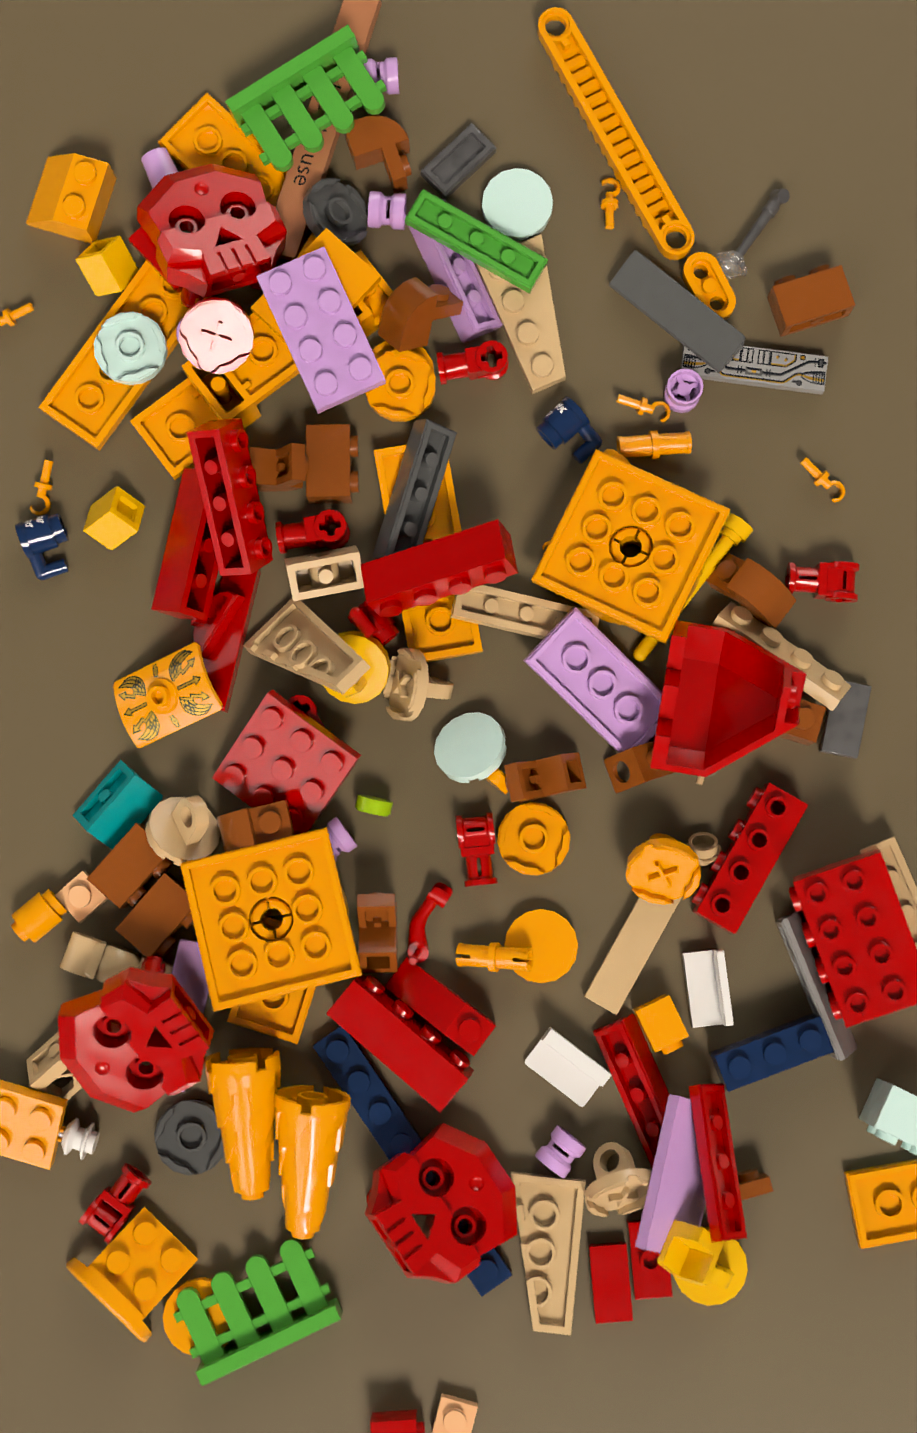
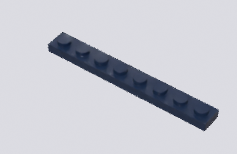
(391, 1128)

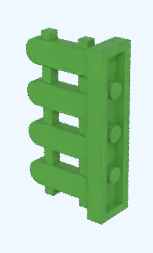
(296, 81)
(243, 1328)

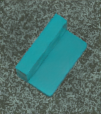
(117, 805)

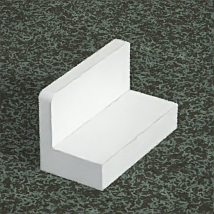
(707, 988)
(566, 1067)

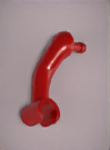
(417, 941)

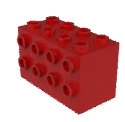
(859, 937)

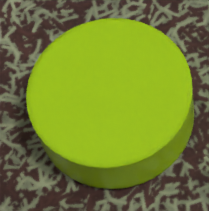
(373, 805)

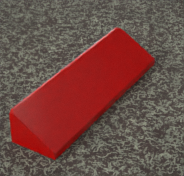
(226, 656)
(635, 1078)

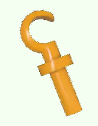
(610, 203)
(9, 317)
(643, 406)
(821, 478)
(43, 486)

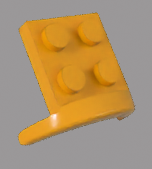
(135, 1271)

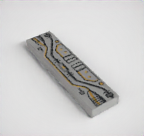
(766, 369)

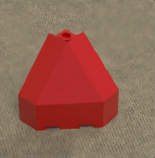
(721, 700)

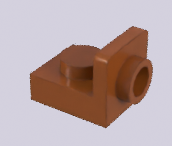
(753, 1183)

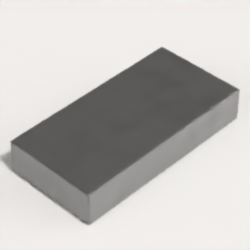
(458, 161)
(845, 724)

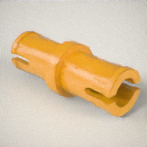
(654, 444)
(494, 957)

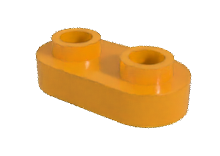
(712, 287)

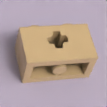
(324, 573)

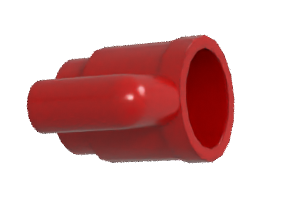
(373, 625)

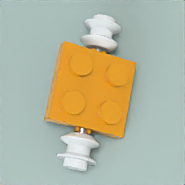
(33, 1127)

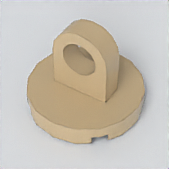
(411, 684)
(182, 829)
(618, 1189)

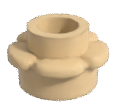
(705, 847)

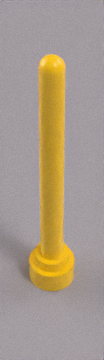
(733, 532)

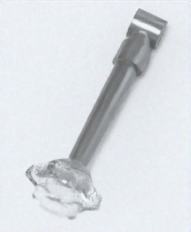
(733, 262)

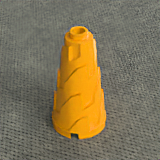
(245, 1113)
(310, 1138)

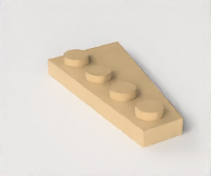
(529, 323)
(308, 647)
(550, 1243)

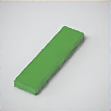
(476, 241)

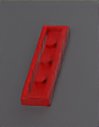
(717, 1162)

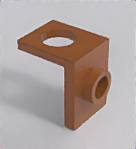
(638, 761)

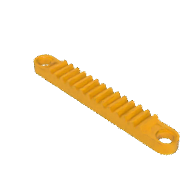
(615, 133)

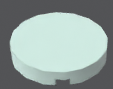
(517, 203)
(130, 348)
(470, 747)

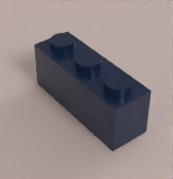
(771, 1052)

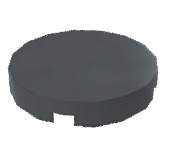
(337, 209)
(189, 1137)

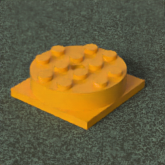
(625, 507)
(228, 910)

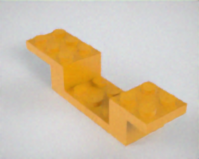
(234, 393)

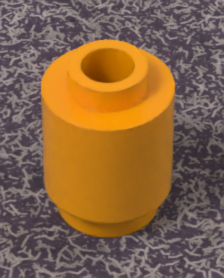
(38, 916)

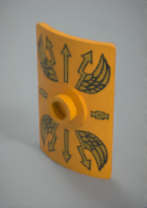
(166, 696)

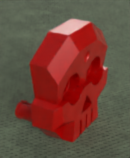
(220, 249)
(155, 1027)
(467, 1187)

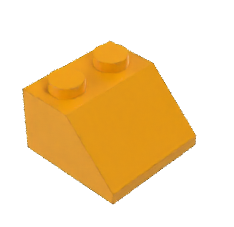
(72, 196)

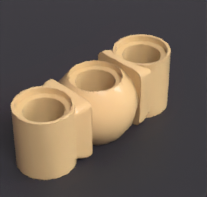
(92, 958)

